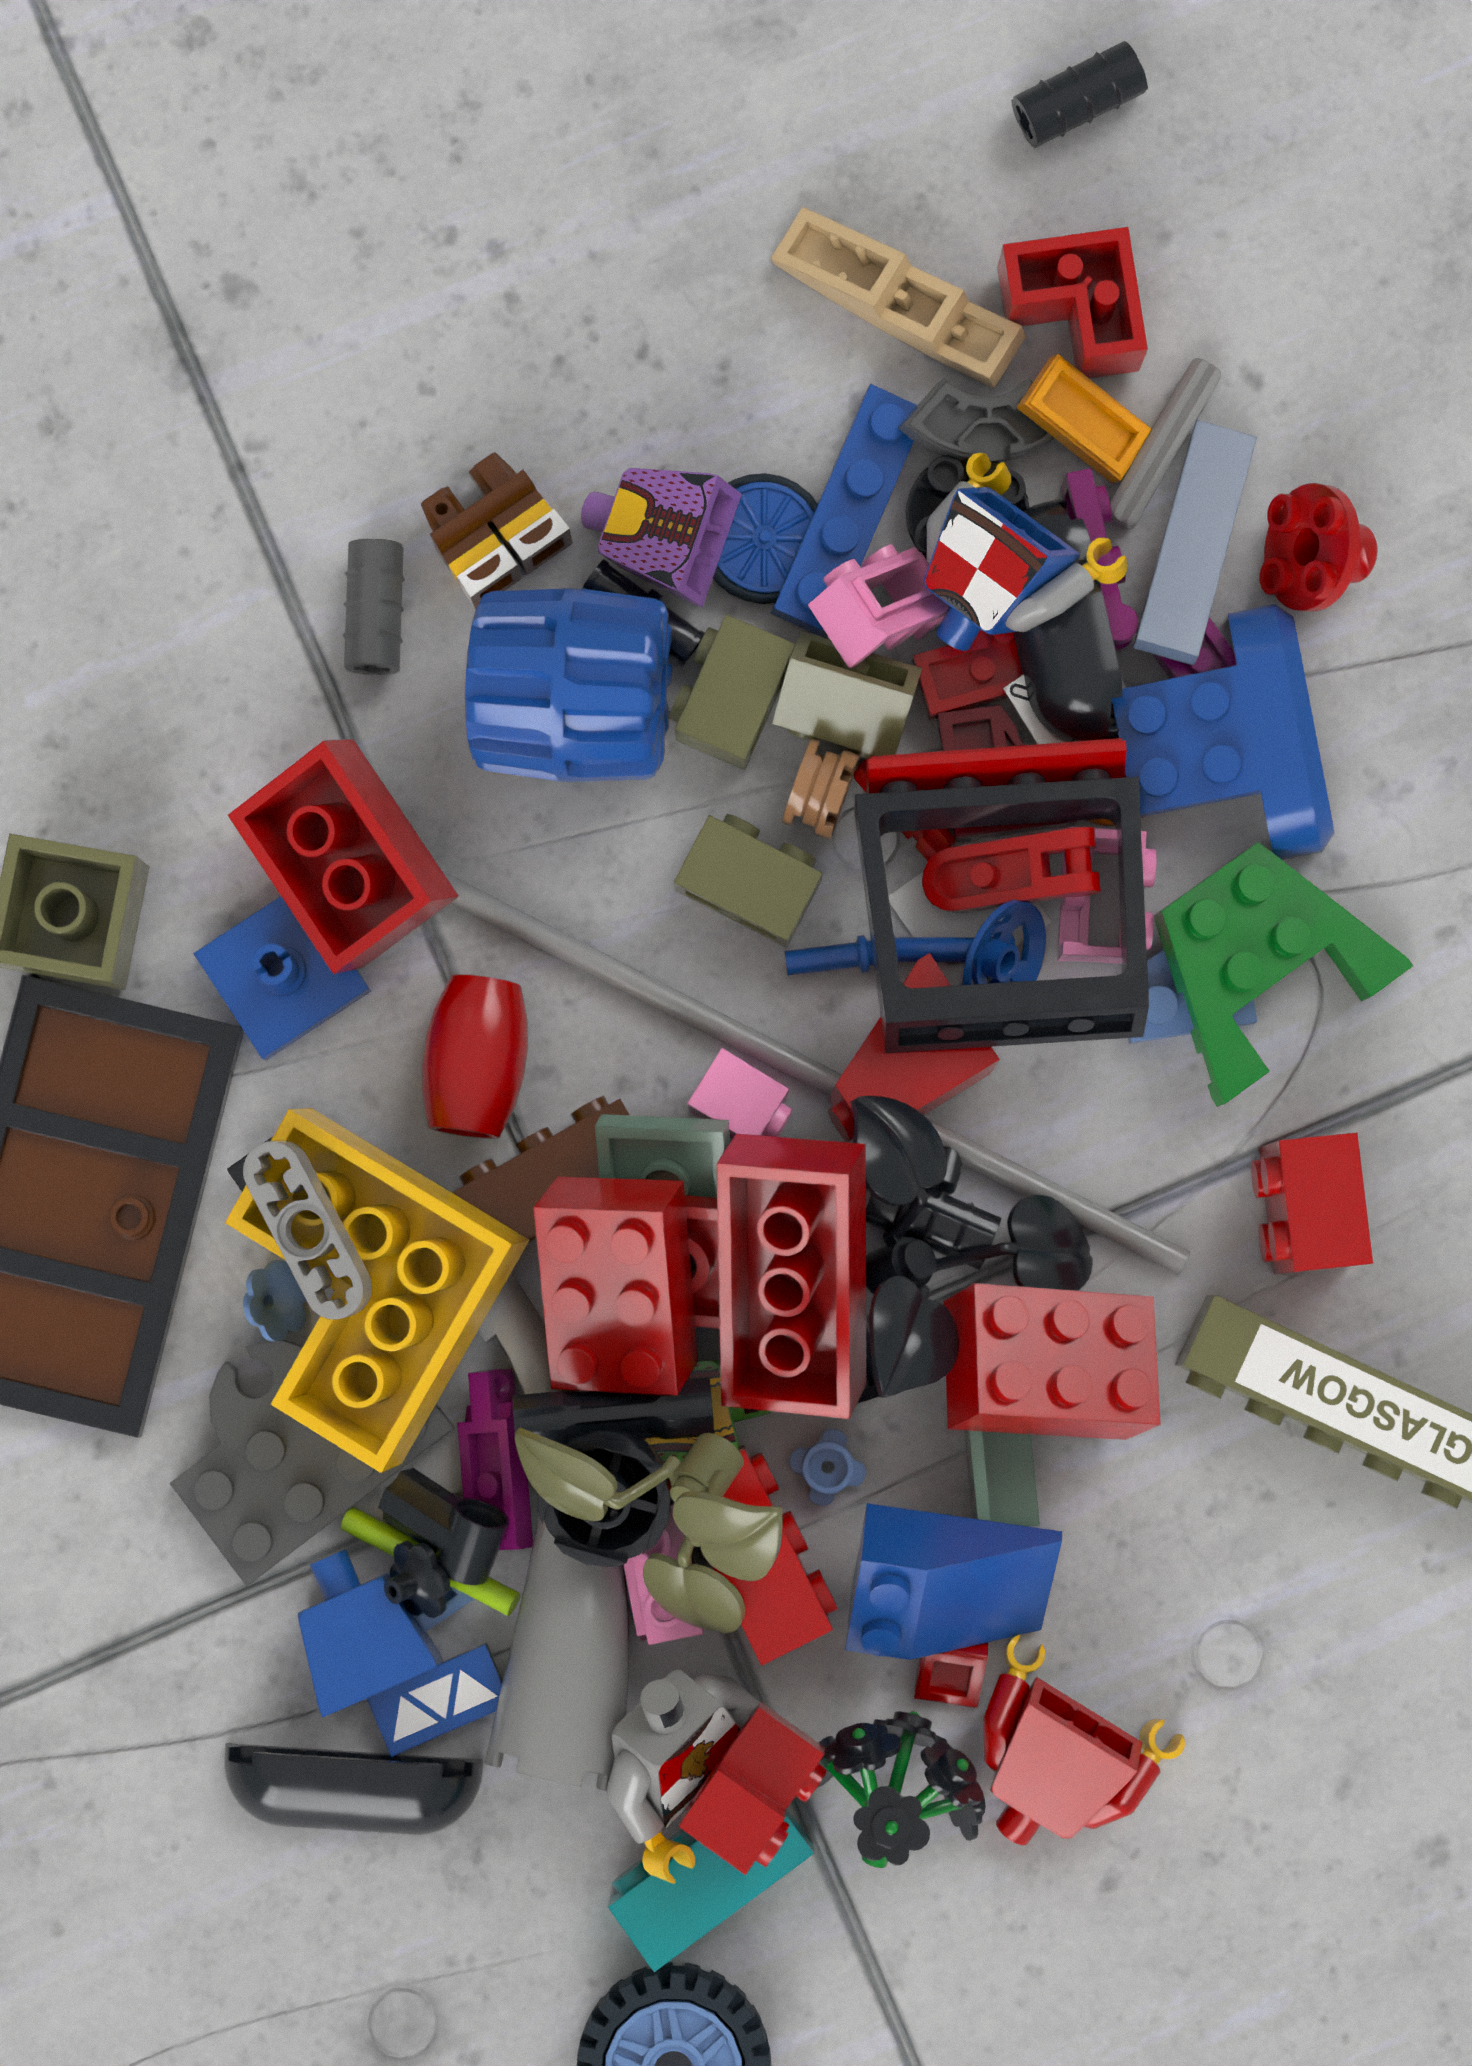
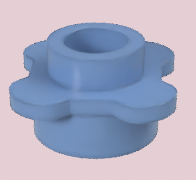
(825, 1485)

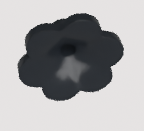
(417, 1580)

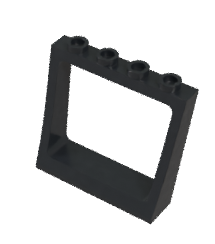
(1010, 1010)

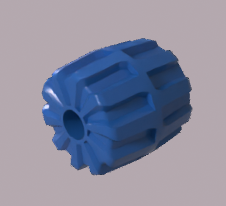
(568, 684)

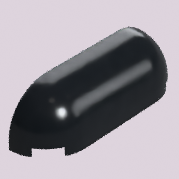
(1072, 657)
(351, 1788)

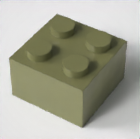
(69, 910)

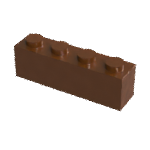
(518, 1184)

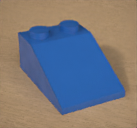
(946, 1582)

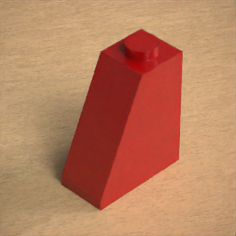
(913, 1078)

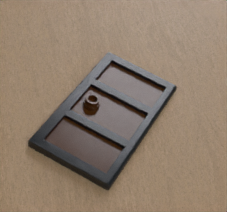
(99, 1193)

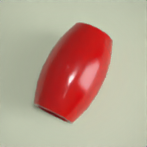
(474, 1056)

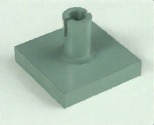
(662, 1150)

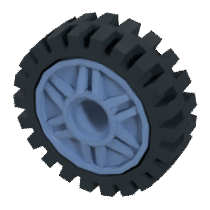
(678, 2012)

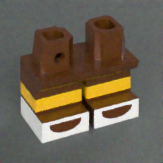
(511, 510)

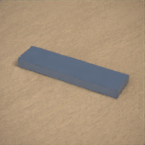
(1195, 542)

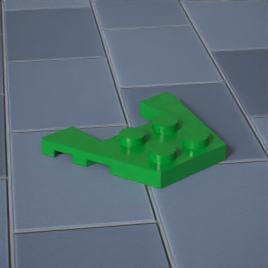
(1246, 934)

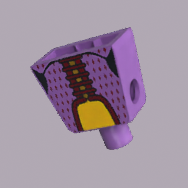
(665, 527)

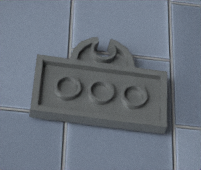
(271, 1475)

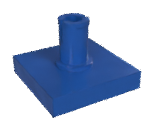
(276, 979)

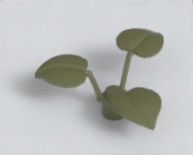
(732, 1535)

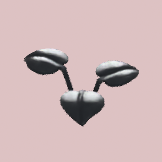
(912, 1335)

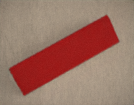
(998, 764)

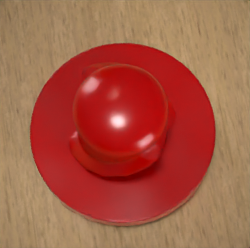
(1314, 547)

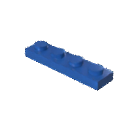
(848, 504)

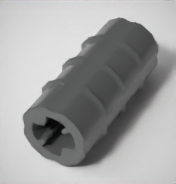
(373, 607)

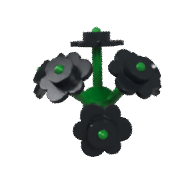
(887, 1819)

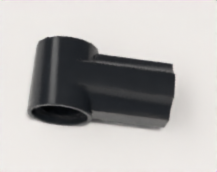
(459, 1531)

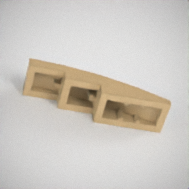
(897, 297)

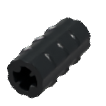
(1079, 94)
(943, 1224)

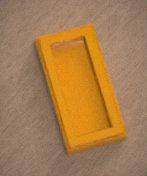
(1084, 418)

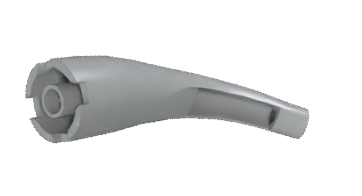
(572, 1626)

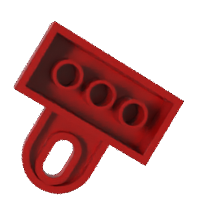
(785, 1273)

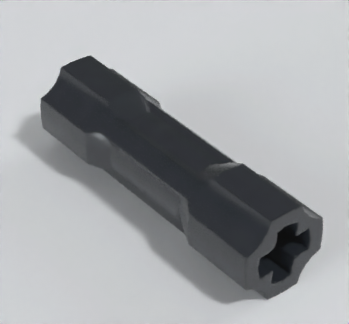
(566, 1415)

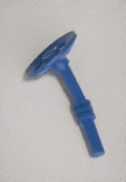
(982, 954)

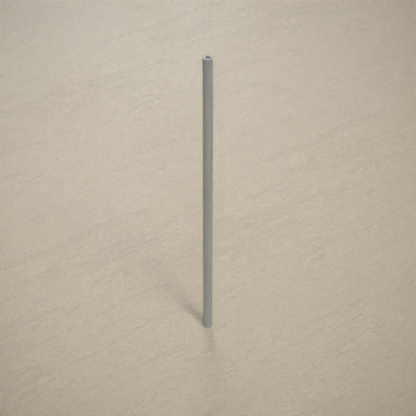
(800, 1067)

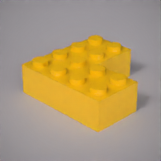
(433, 1281)

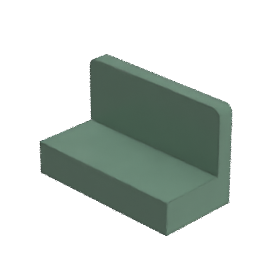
(1002, 1477)

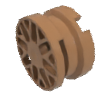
(820, 789)

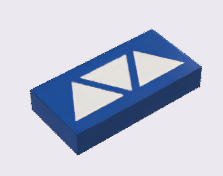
(438, 1700)

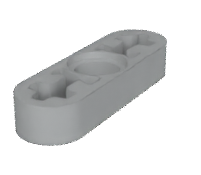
(298, 1178)

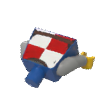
(1000, 564)

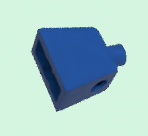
(359, 1638)

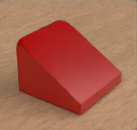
(952, 1676)

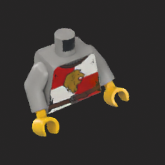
(666, 1755)

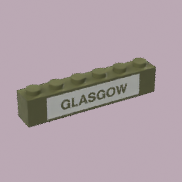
(1332, 1397)

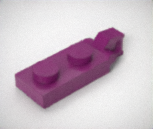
(490, 1456)

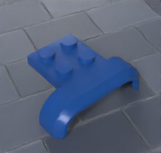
(1234, 736)

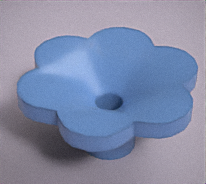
(274, 1301)

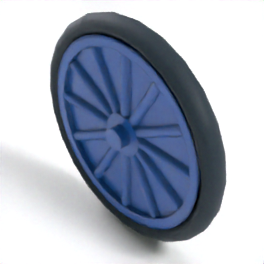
(763, 536)

